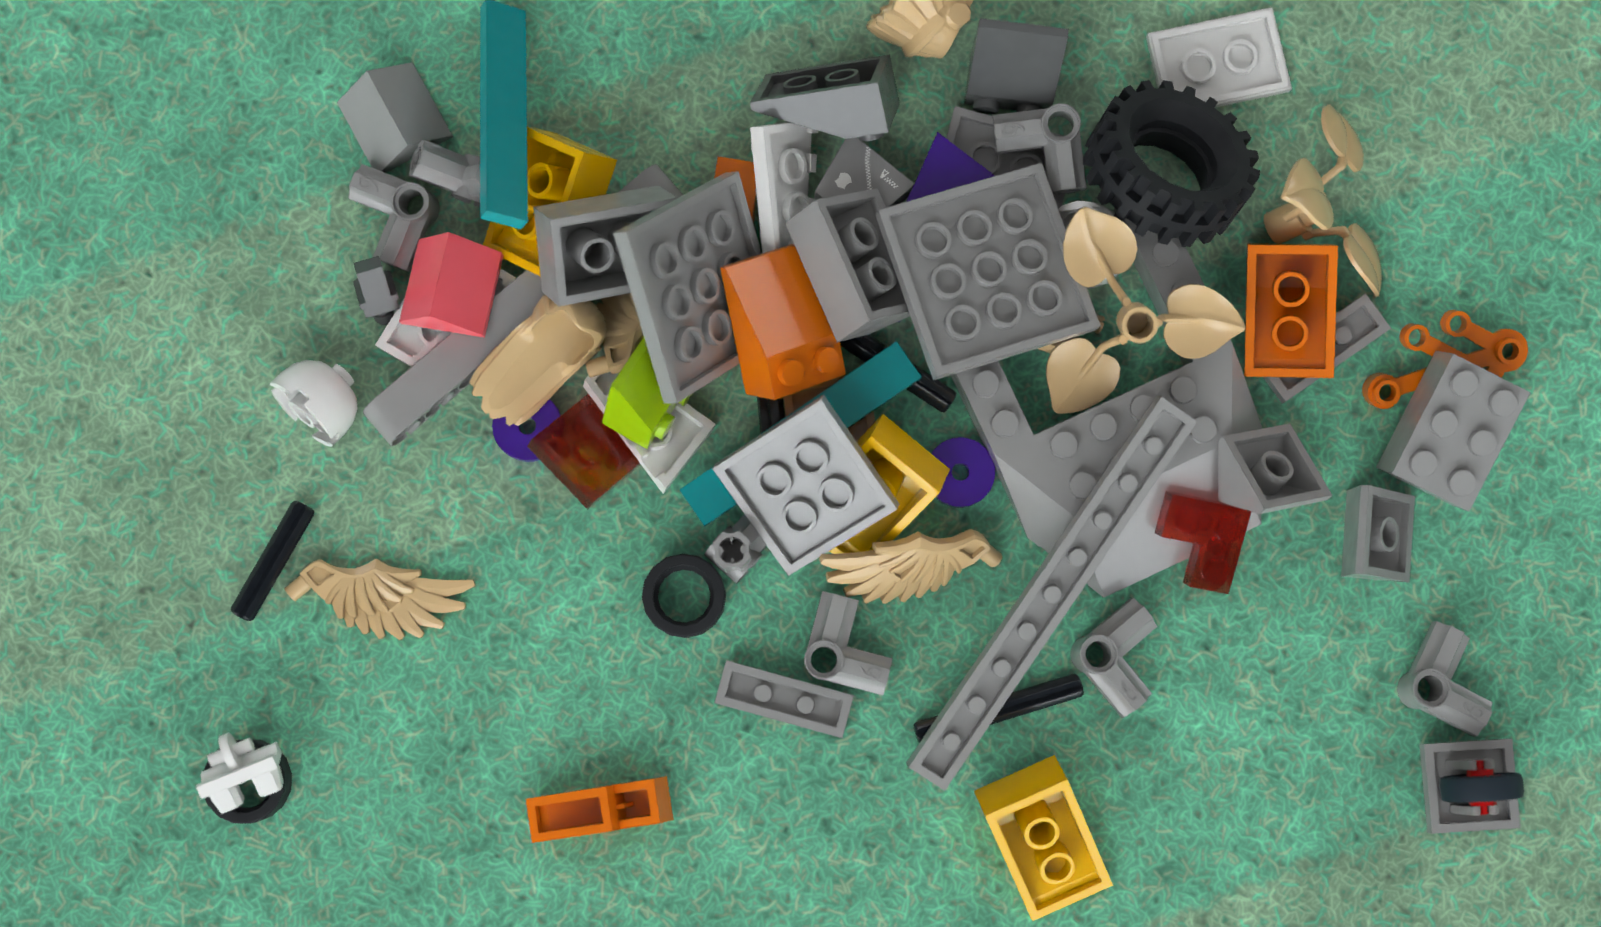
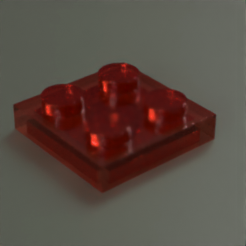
(584, 452)

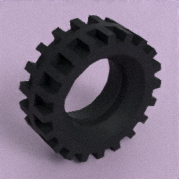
(1193, 134)

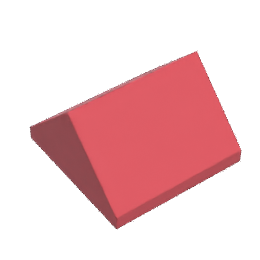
(451, 285)

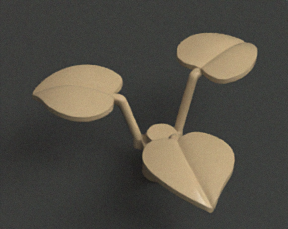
(1310, 205)
(1196, 319)

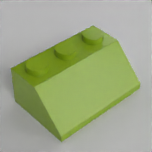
(636, 402)

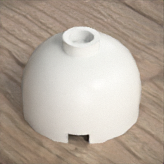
(317, 397)

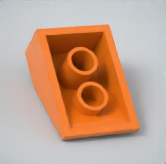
(1290, 310)
(779, 325)

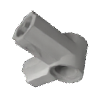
(1061, 154)
(447, 171)
(392, 197)
(736, 549)
(853, 666)
(1113, 675)
(1447, 700)

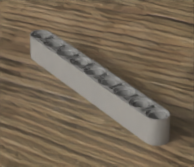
(453, 361)

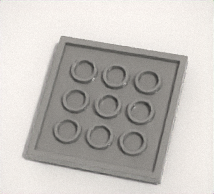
(985, 271)
(678, 283)

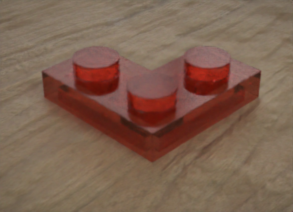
(1216, 537)

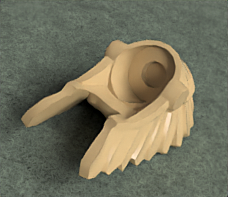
(921, 26)

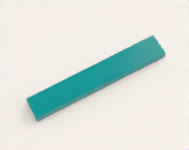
(503, 115)
(851, 399)

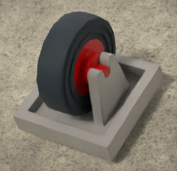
(1470, 786)

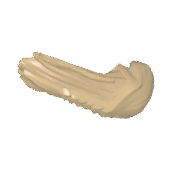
(538, 359)

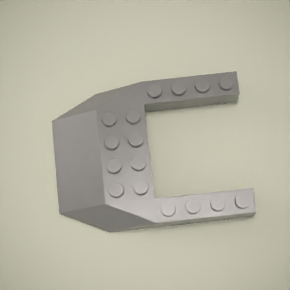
(1059, 467)

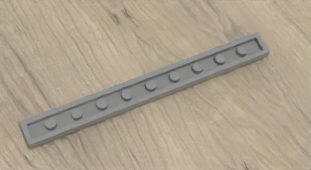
(1051, 592)

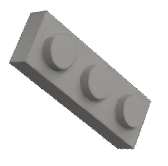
(1355, 328)
(784, 699)

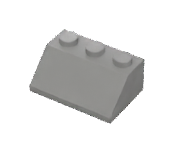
(849, 263)

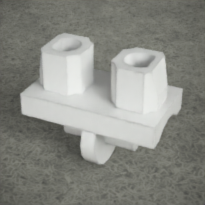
(238, 764)

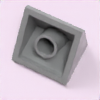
(392, 114)
(1267, 471)
(1378, 534)

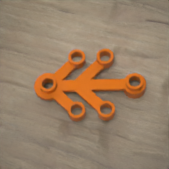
(1488, 357)

